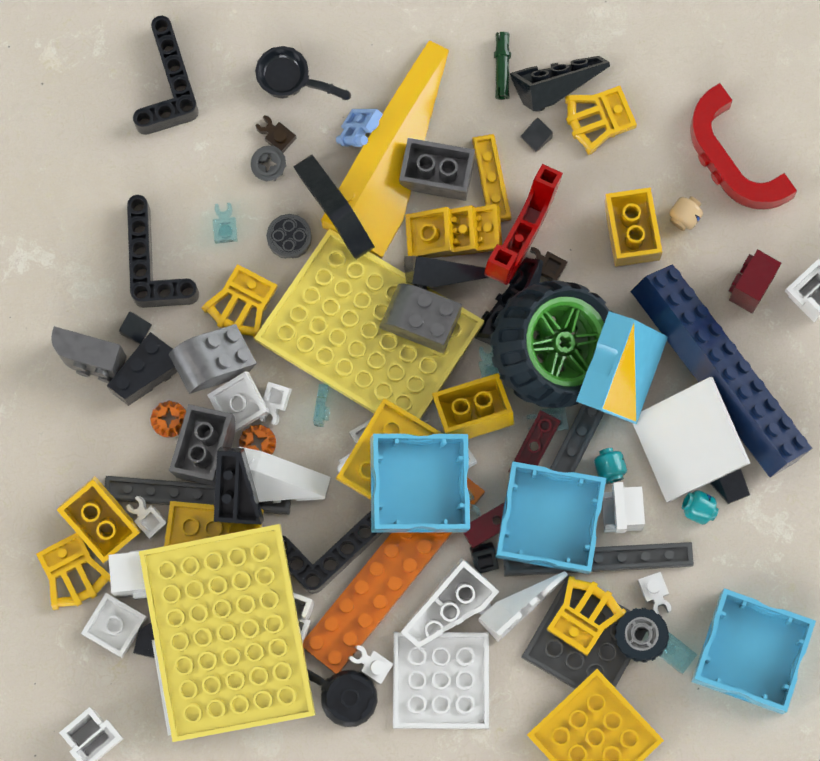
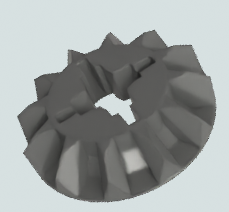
(263, 155)

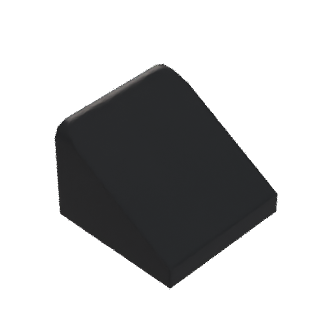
(537, 135)
(135, 328)
(484, 557)

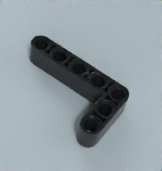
(175, 79)
(334, 206)
(144, 261)
(334, 553)

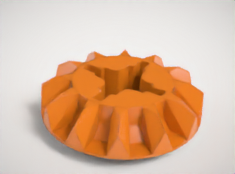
(160, 426)
(261, 432)

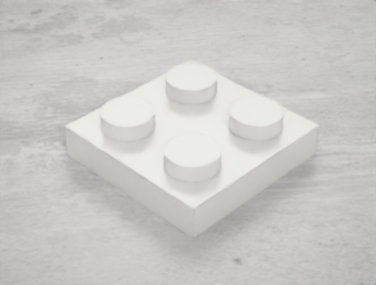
(241, 399)
(114, 625)

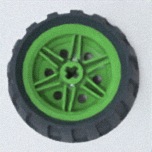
(517, 350)

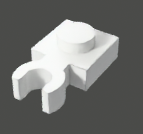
(275, 399)
(149, 519)
(654, 590)
(373, 666)

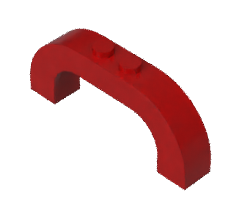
(722, 168)
(508, 257)

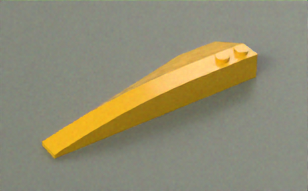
(373, 179)

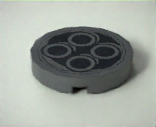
(289, 236)

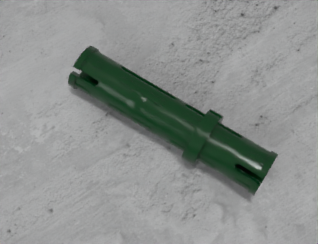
(502, 65)

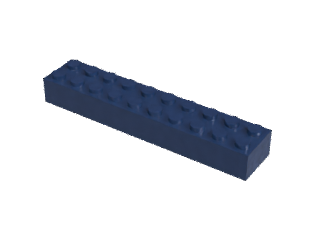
(710, 353)

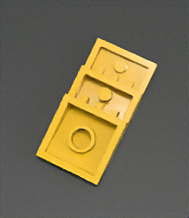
(453, 231)

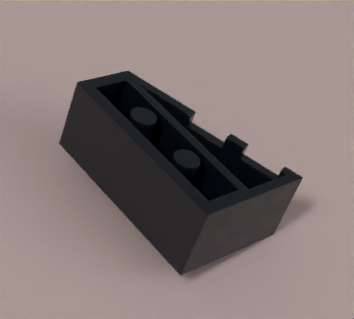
(143, 370)
(235, 490)

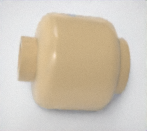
(686, 213)

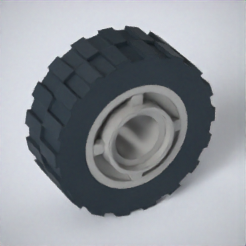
(635, 621)

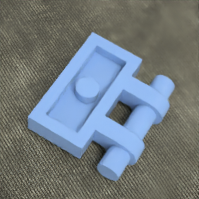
(356, 125)

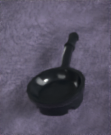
(285, 71)
(347, 697)

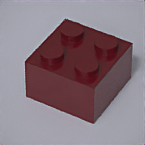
(756, 277)

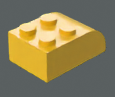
(633, 227)
(474, 407)
(98, 519)

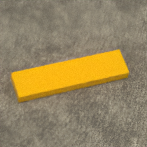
(491, 174)

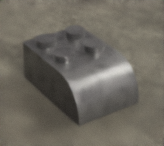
(437, 169)
(421, 316)
(88, 354)
(212, 358)
(198, 442)

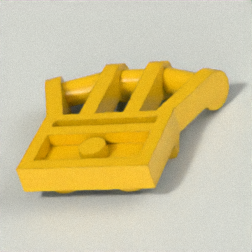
(612, 109)
(248, 288)
(64, 558)
(576, 628)

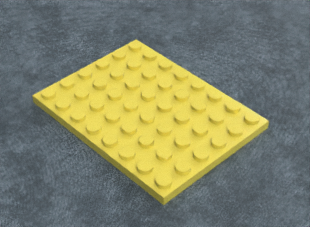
(333, 331)
(226, 633)

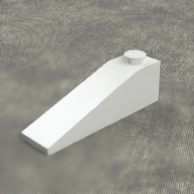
(283, 480)
(453, 601)
(511, 610)

